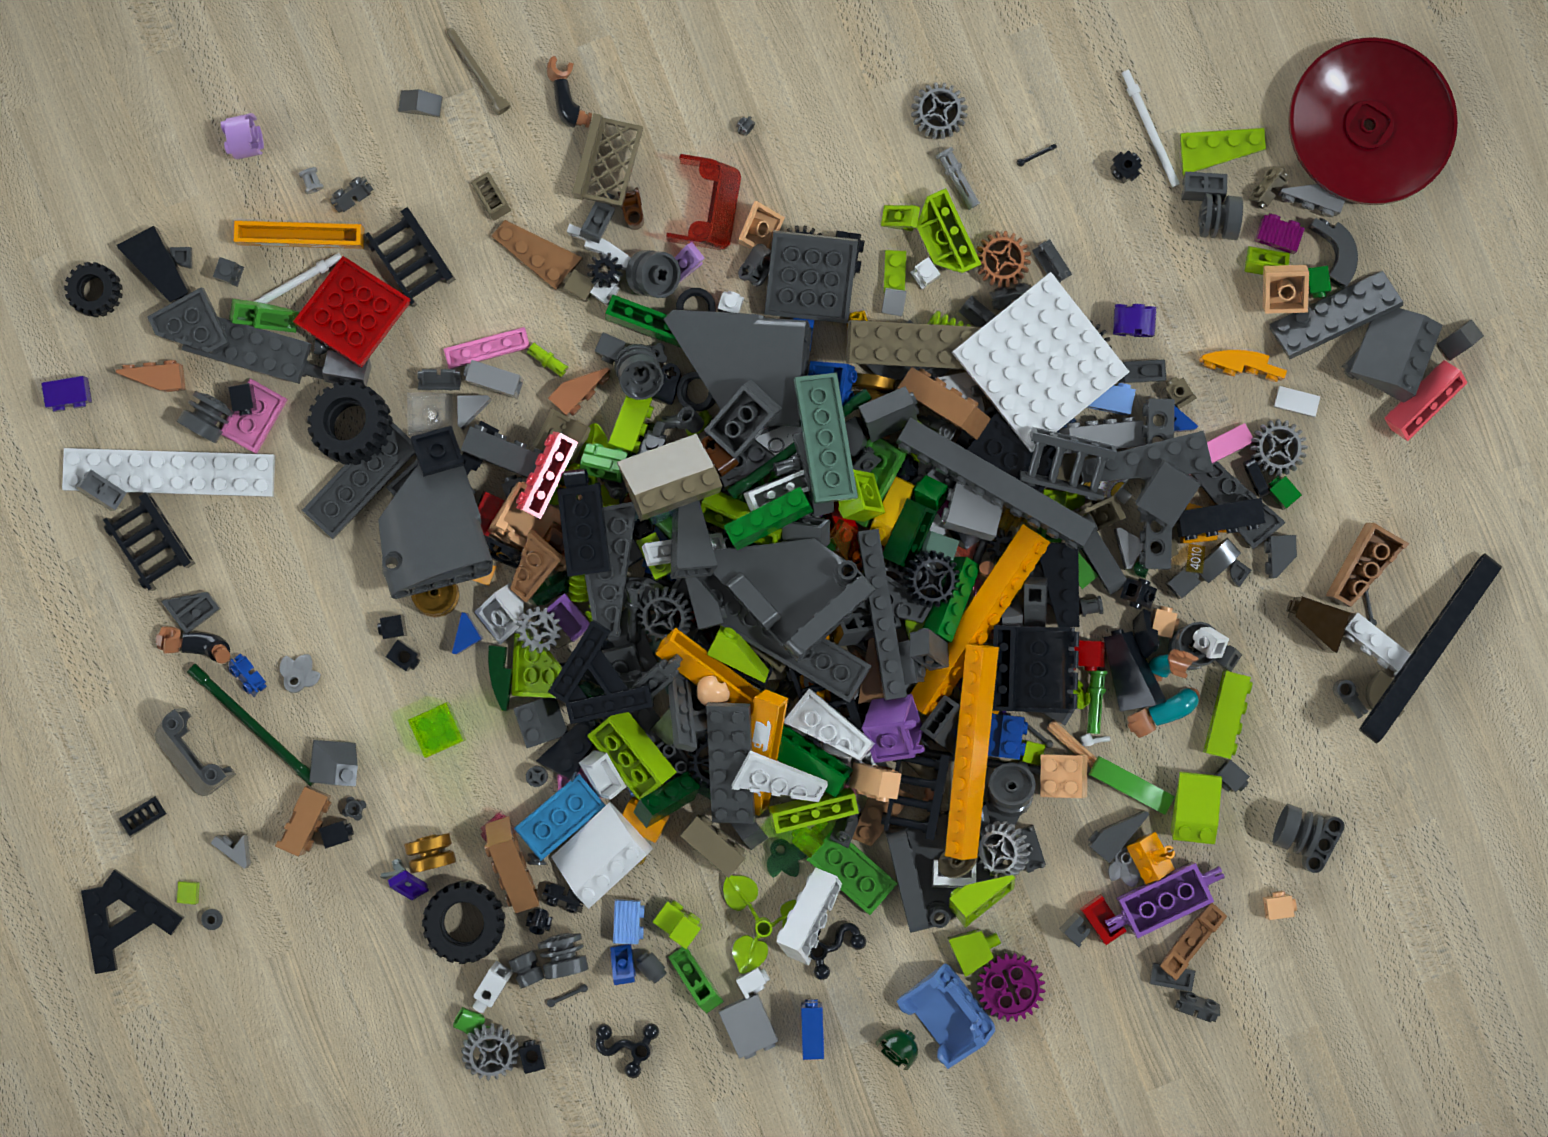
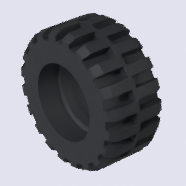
(328, 409)
(463, 951)

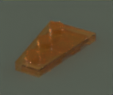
(845, 542)

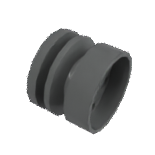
(1221, 216)
(640, 381)
(205, 416)
(1183, 638)
(1303, 832)
(563, 956)

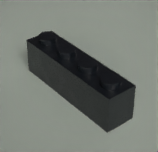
(1221, 517)

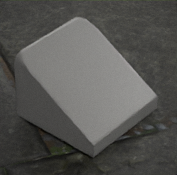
(894, 302)

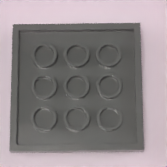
(810, 276)

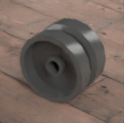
(653, 273)
(1011, 789)

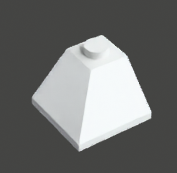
(501, 613)

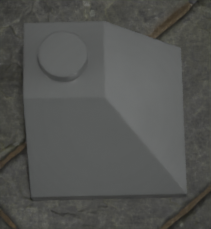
(334, 763)

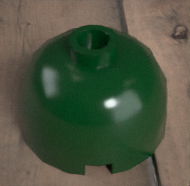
(899, 1047)

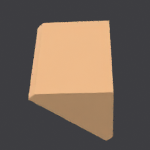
(760, 226)

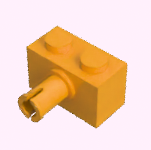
(1151, 857)

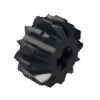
(610, 264)
(995, 548)

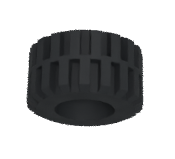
(76, 287)

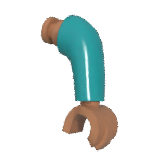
(1174, 662)
(1173, 709)

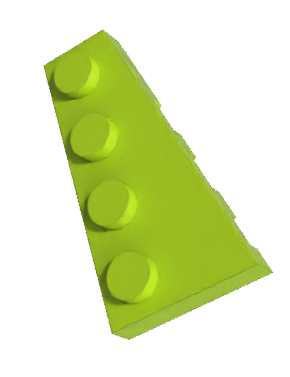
(1212, 148)

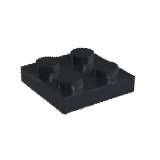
(437, 451)

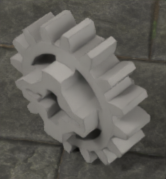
(529, 627)

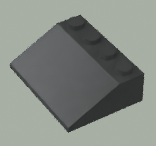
(1396, 352)

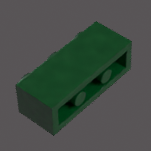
(909, 533)
(666, 799)

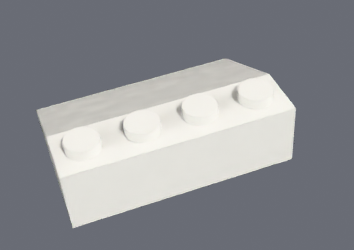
(600, 854)

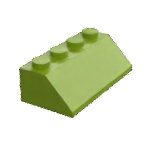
(632, 753)

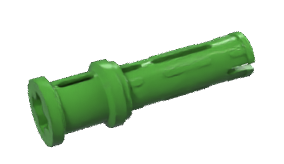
(1096, 691)

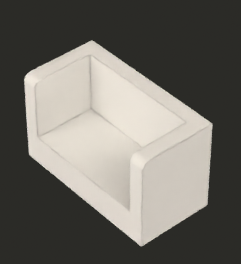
(602, 774)
(941, 881)

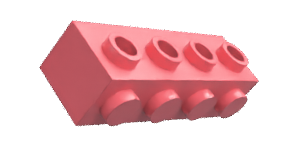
(1431, 396)
(546, 475)

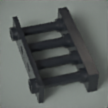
(419, 238)
(169, 541)
(854, 715)
(932, 806)

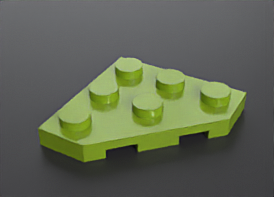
(532, 671)

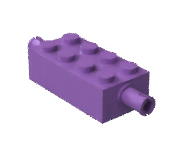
(1165, 900)

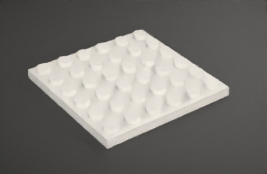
(1040, 360)

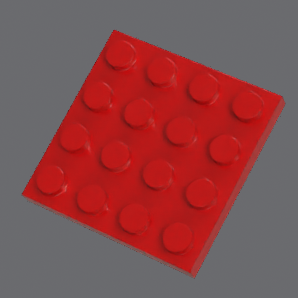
(352, 311)

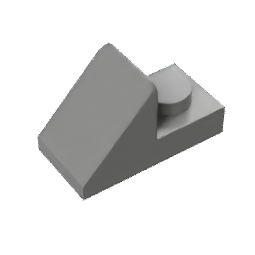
(238, 853)

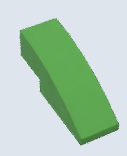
(262, 315)

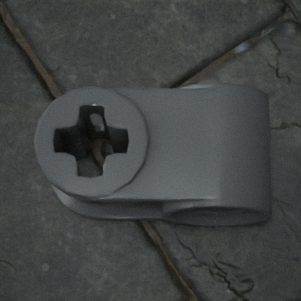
(757, 265)

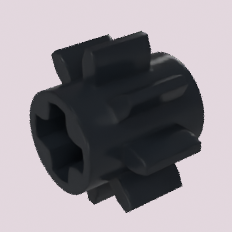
(539, 921)

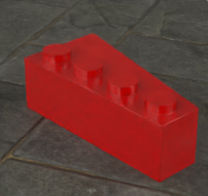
(1091, 654)

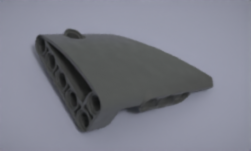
(742, 348)
(432, 534)
(793, 589)
(912, 864)

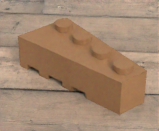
(946, 402)
(1365, 562)
(510, 865)

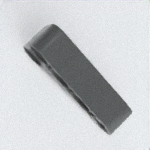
(1103, 561)

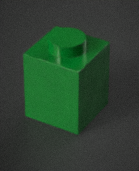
(1319, 282)
(1283, 492)
(930, 493)

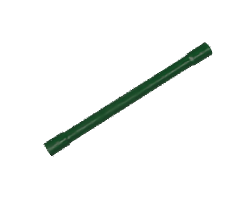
(745, 483)
(204, 679)

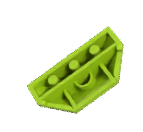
(945, 234)

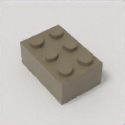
(714, 845)

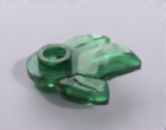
(784, 861)

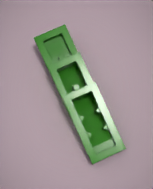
(1131, 785)

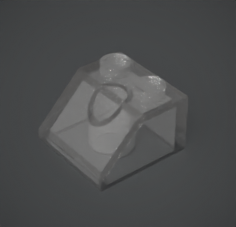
(428, 412)

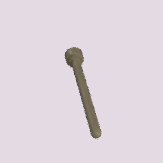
(499, 104)

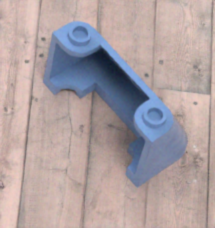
(949, 1014)

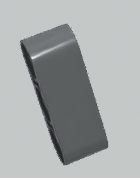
(1332, 838)

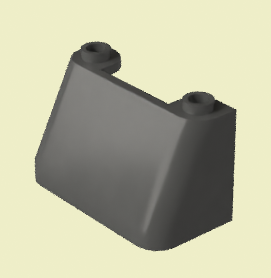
(200, 778)

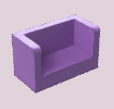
(570, 617)

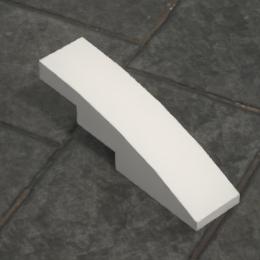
(603, 247)

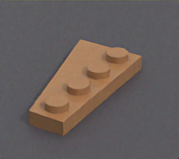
(538, 254)

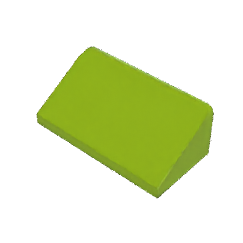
(1259, 257)

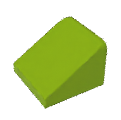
(188, 892)

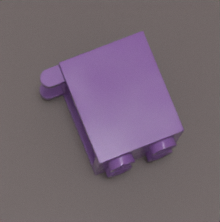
(893, 728)

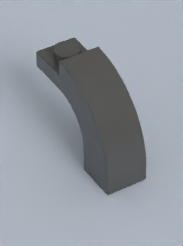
(1344, 247)

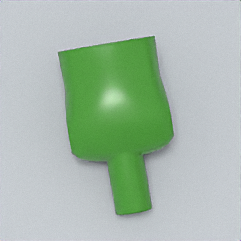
(468, 1020)

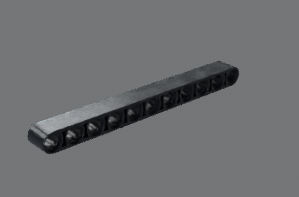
(1430, 648)

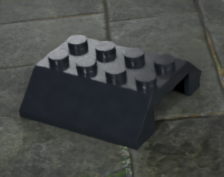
(1036, 669)

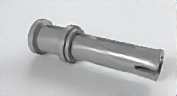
(970, 201)

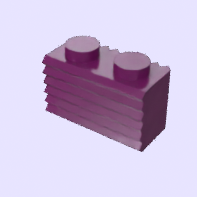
(1279, 234)

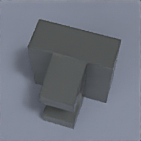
(1229, 658)

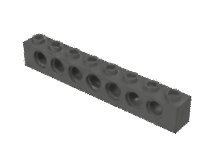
(1161, 560)

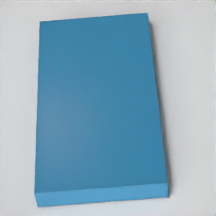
(559, 817)

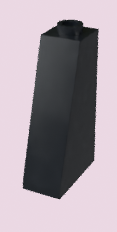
(154, 260)
(1131, 673)

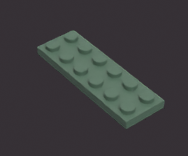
(825, 438)

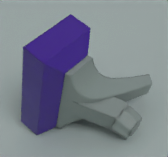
(405, 882)

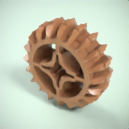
(1010, 242)

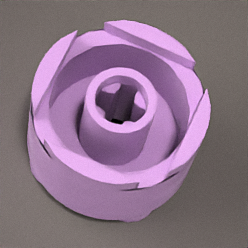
(242, 136)

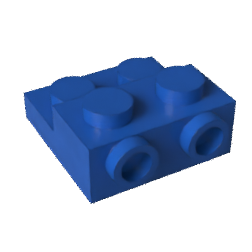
(846, 376)
(1006, 736)

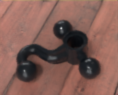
(857, 941)
(633, 1068)

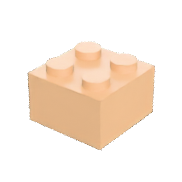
(1285, 289)
(1063, 776)

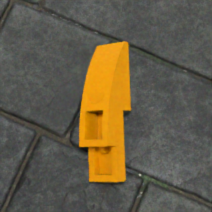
(1234, 361)

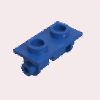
(241, 670)

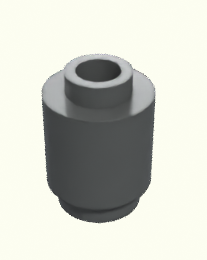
(651, 967)

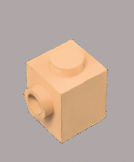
(1165, 621)
(1279, 906)

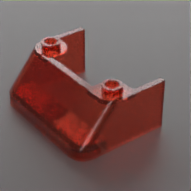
(718, 229)

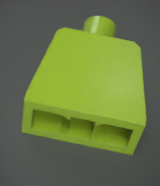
(973, 949)

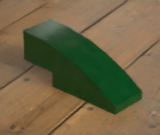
(499, 675)

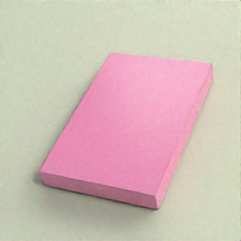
(253, 429)

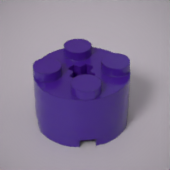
(1134, 320)

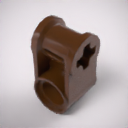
(631, 206)
(719, 456)

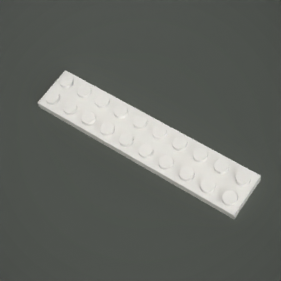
(173, 471)

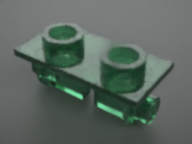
(558, 586)

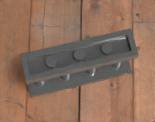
(1062, 443)

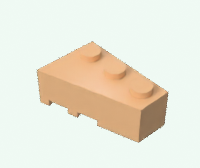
(875, 781)

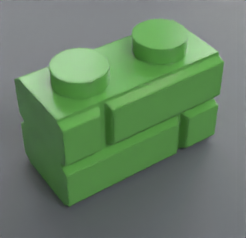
(602, 462)

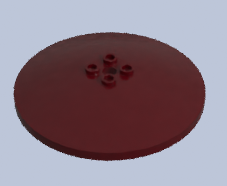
(1403, 99)

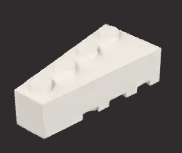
(809, 915)

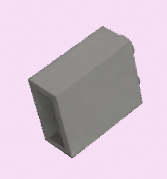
(493, 379)
(971, 513)
(748, 1026)

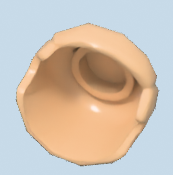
(712, 691)

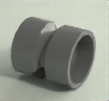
(526, 969)

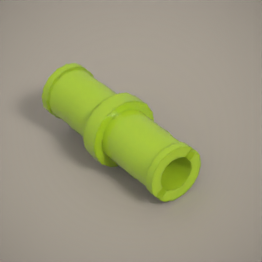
(547, 359)

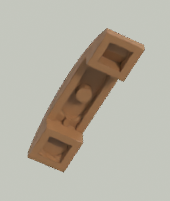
(1191, 940)

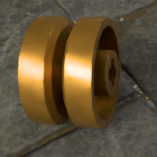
(874, 385)
(437, 605)
(429, 852)

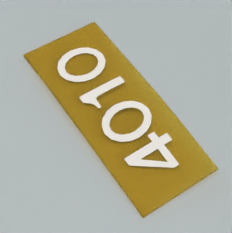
(1195, 558)

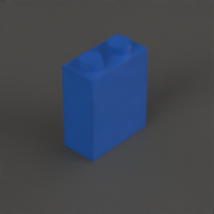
(812, 1029)

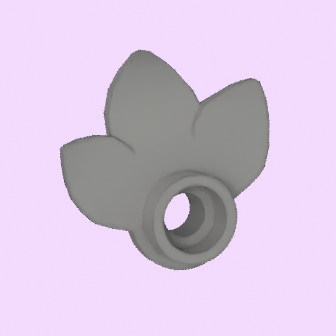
(299, 669)
(1124, 869)

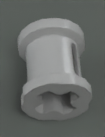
(306, 175)

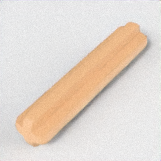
(1070, 742)

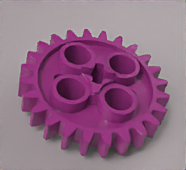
(1028, 979)

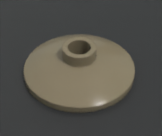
(954, 867)

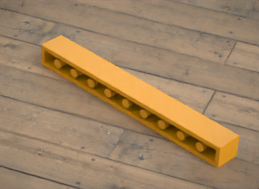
(982, 615)
(971, 751)

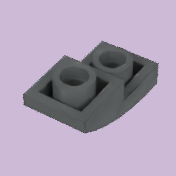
(1219, 559)

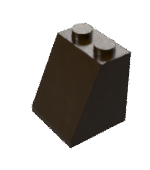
(1319, 622)

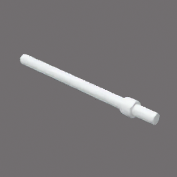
(1134, 92)
(321, 267)

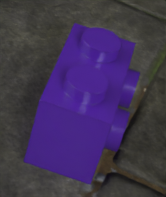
(66, 393)

